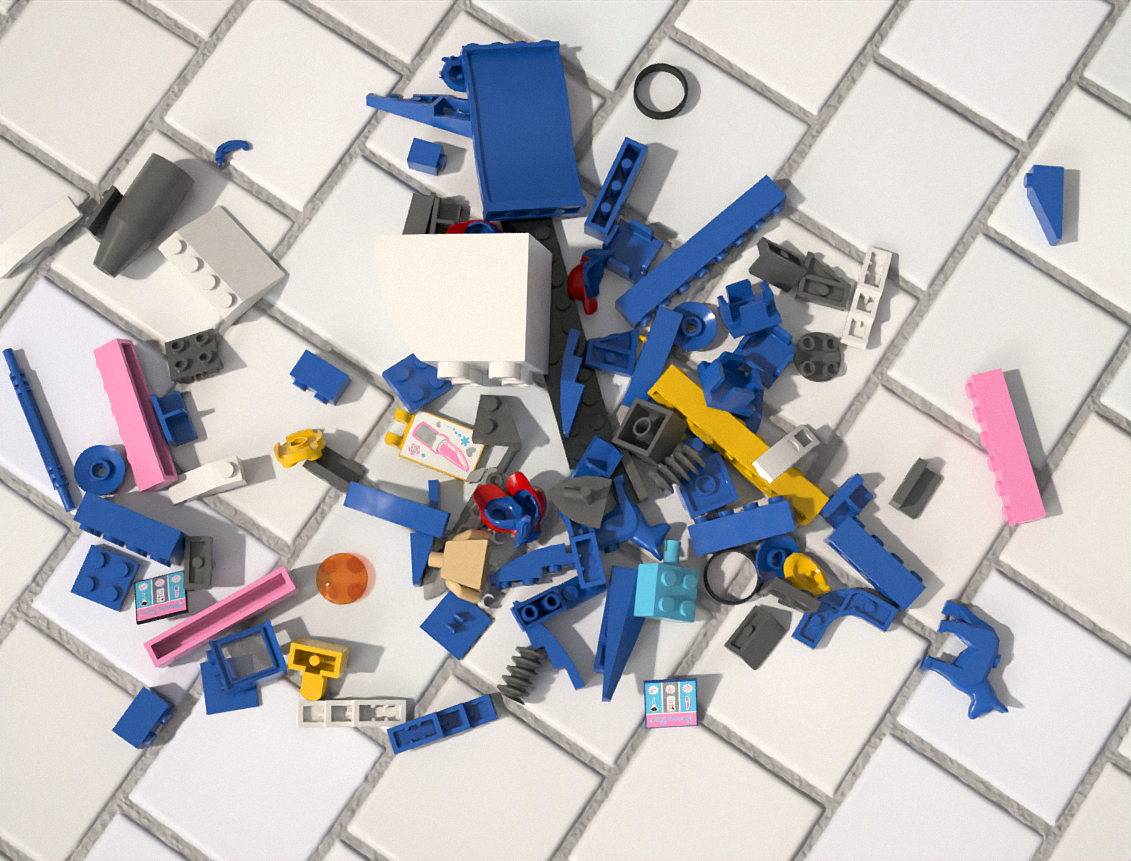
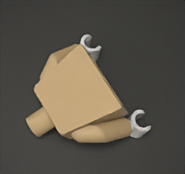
(466, 564)

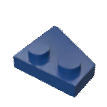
(612, 353)

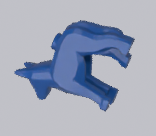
(628, 524)
(973, 665)

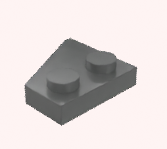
(822, 285)
(495, 423)

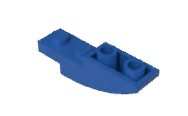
(530, 565)
(553, 603)

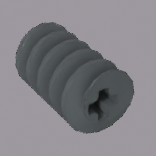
(676, 469)
(521, 673)

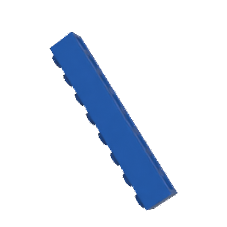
(700, 252)

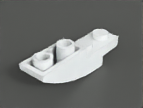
(786, 453)

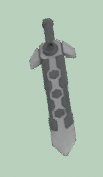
(470, 516)

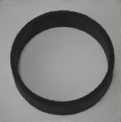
(664, 68)
(709, 590)

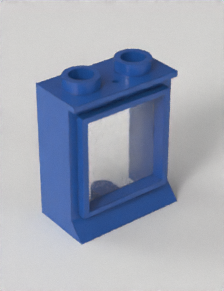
(247, 659)

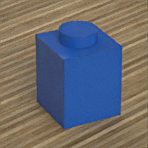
(426, 157)

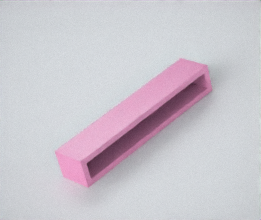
(135, 415)
(1005, 447)
(221, 617)

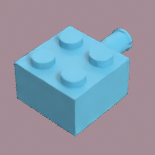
(667, 589)

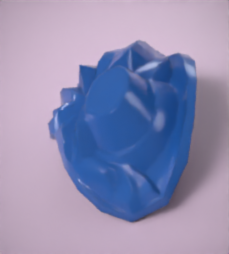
(453, 74)

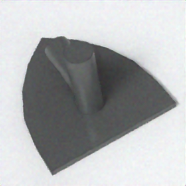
(582, 499)

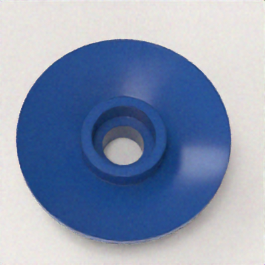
(702, 319)
(90, 463)
(780, 547)

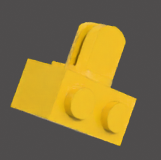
(317, 662)

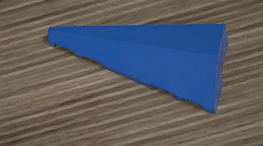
(431, 109)
(621, 627)

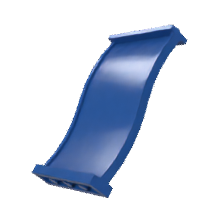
(521, 130)

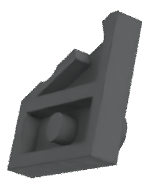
(790, 596)

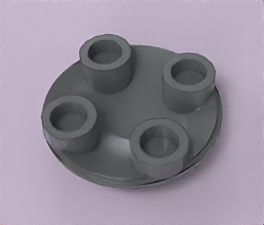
(817, 356)

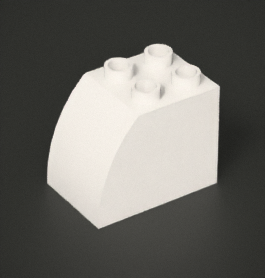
(470, 303)

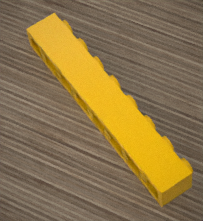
(734, 442)

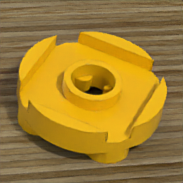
(299, 447)

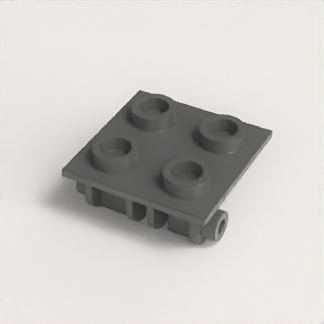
(193, 356)

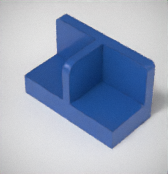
(174, 418)
(598, 460)
(846, 501)

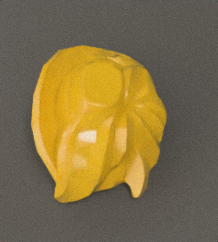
(806, 574)

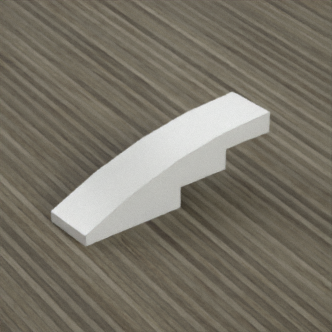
(37, 234)
(866, 297)
(350, 713)

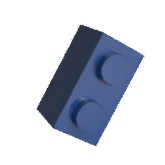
(320, 378)
(144, 718)

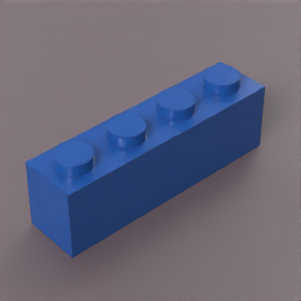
(616, 189)
(743, 526)
(875, 563)

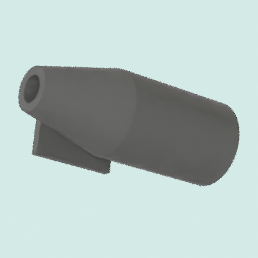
(133, 221)

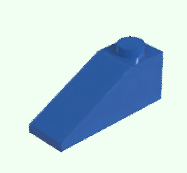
(1046, 197)

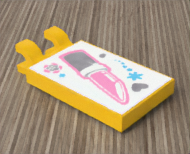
(436, 444)

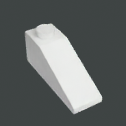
(208, 480)

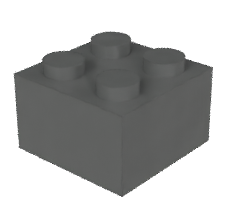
(649, 432)

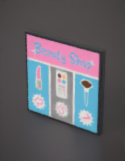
(160, 597)

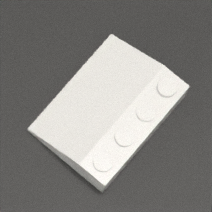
(222, 263)

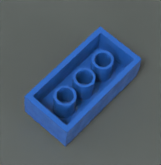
(129, 527)

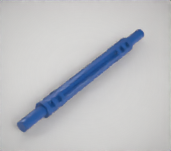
(39, 430)

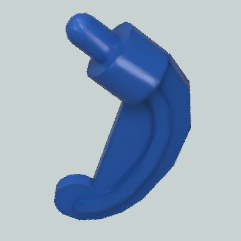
(227, 147)

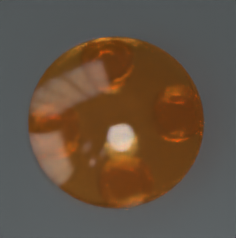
(342, 578)

